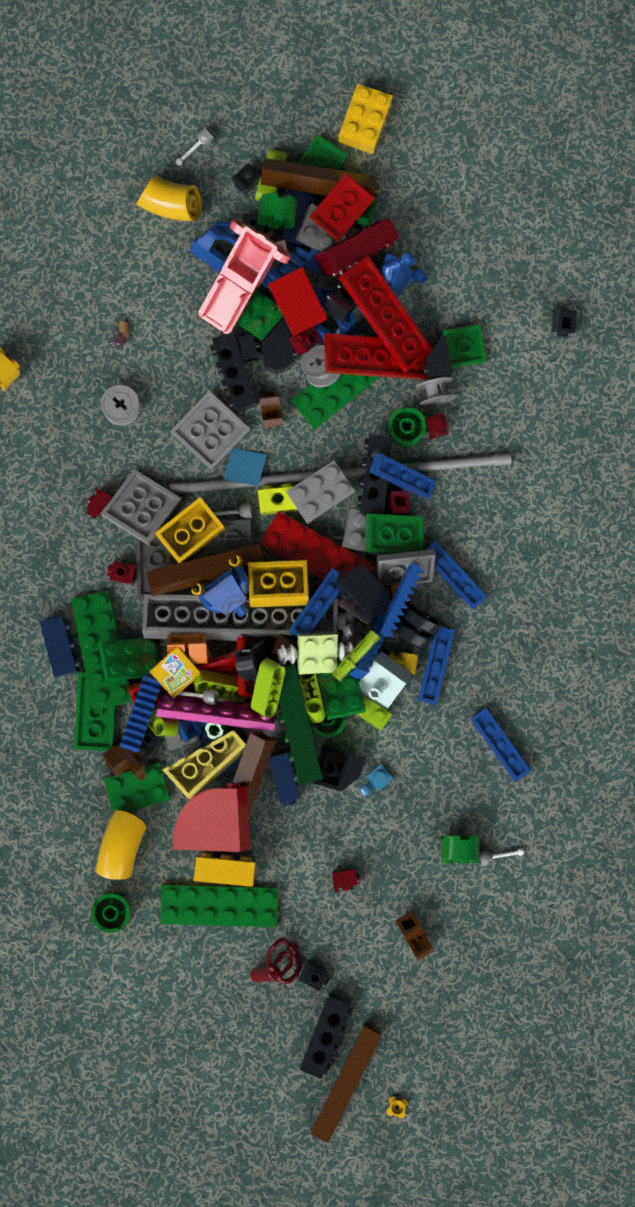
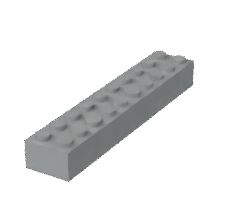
(188, 615)

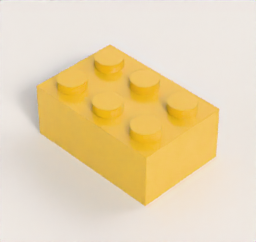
(365, 119)
(190, 531)
(278, 583)
(225, 869)

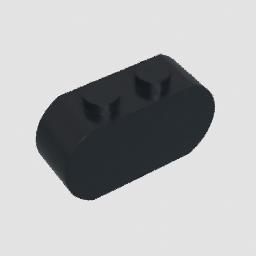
(277, 348)
(363, 591)
(251, 655)

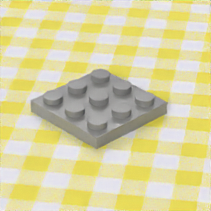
(210, 430)
(141, 507)

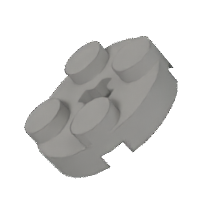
(351, 628)

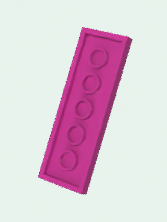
(222, 713)

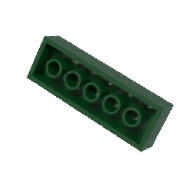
(298, 730)

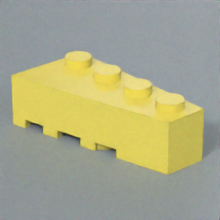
(206, 764)

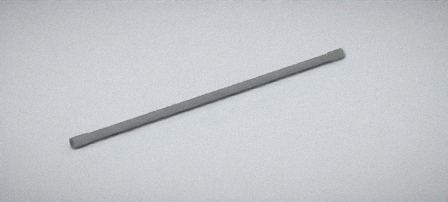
(496, 459)

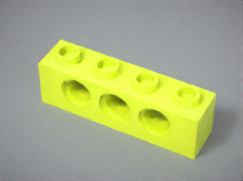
(268, 506)

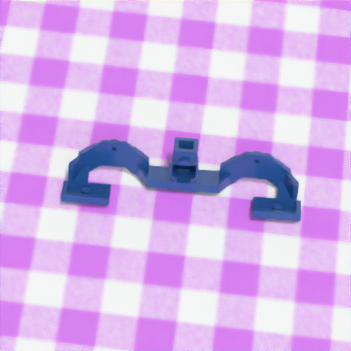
(203, 250)

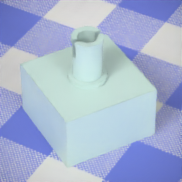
(384, 680)

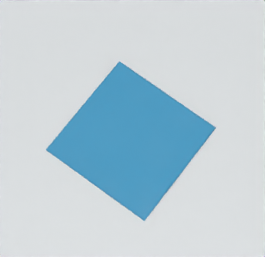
(245, 467)

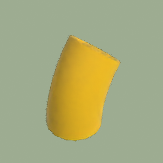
(171, 200)
(120, 846)

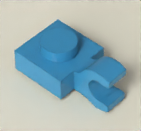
(377, 778)

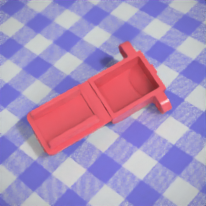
(240, 276)

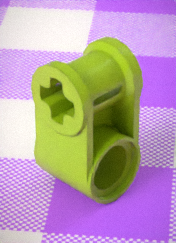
(162, 725)

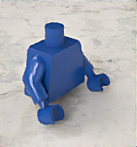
(398, 273)

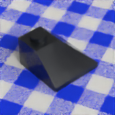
(438, 361)
(339, 768)

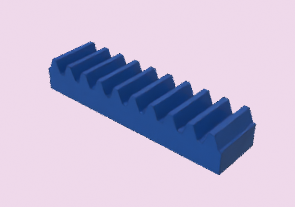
(402, 476)
(456, 577)
(398, 600)
(317, 606)
(365, 663)
(436, 666)
(141, 713)
(500, 745)

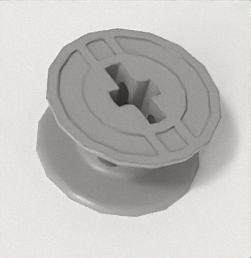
(314, 367)
(436, 391)
(121, 394)

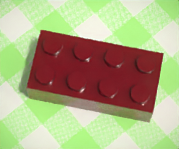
(354, 248)

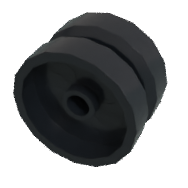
(417, 626)

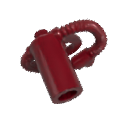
(272, 971)

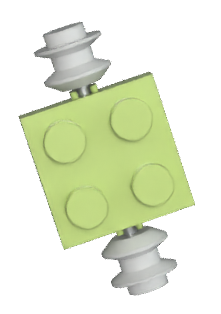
(315, 653)

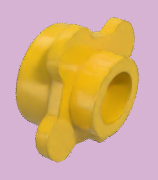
(400, 1112)

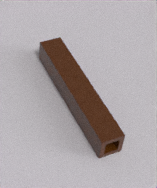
(309, 178)
(200, 570)
(254, 763)
(346, 1082)

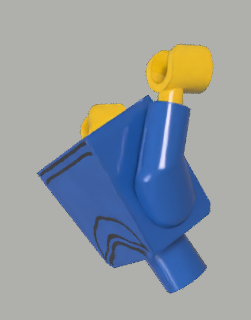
(227, 591)

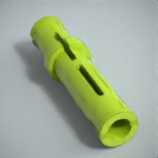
(358, 652)

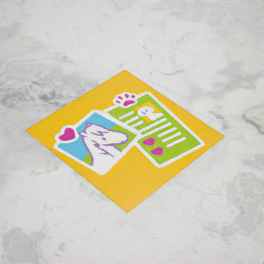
(175, 672)

